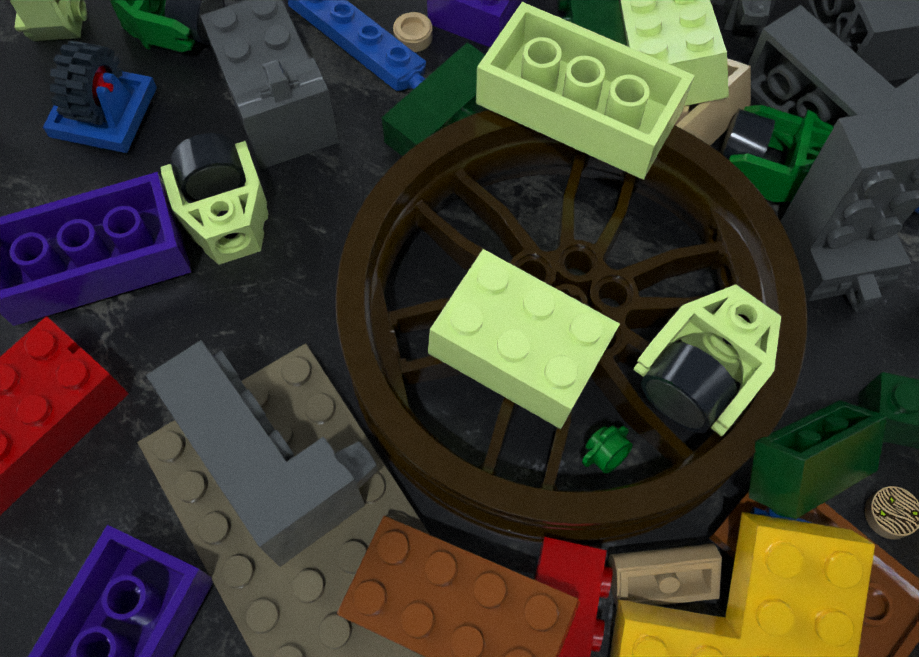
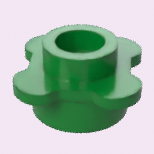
(607, 448)

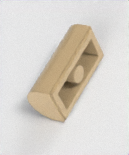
(667, 575)

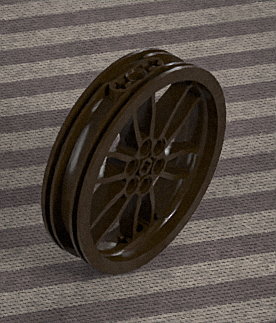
(685, 178)

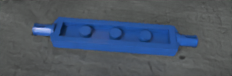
(364, 41)

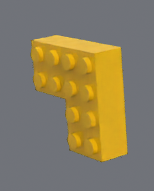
(790, 595)

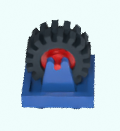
(96, 99)

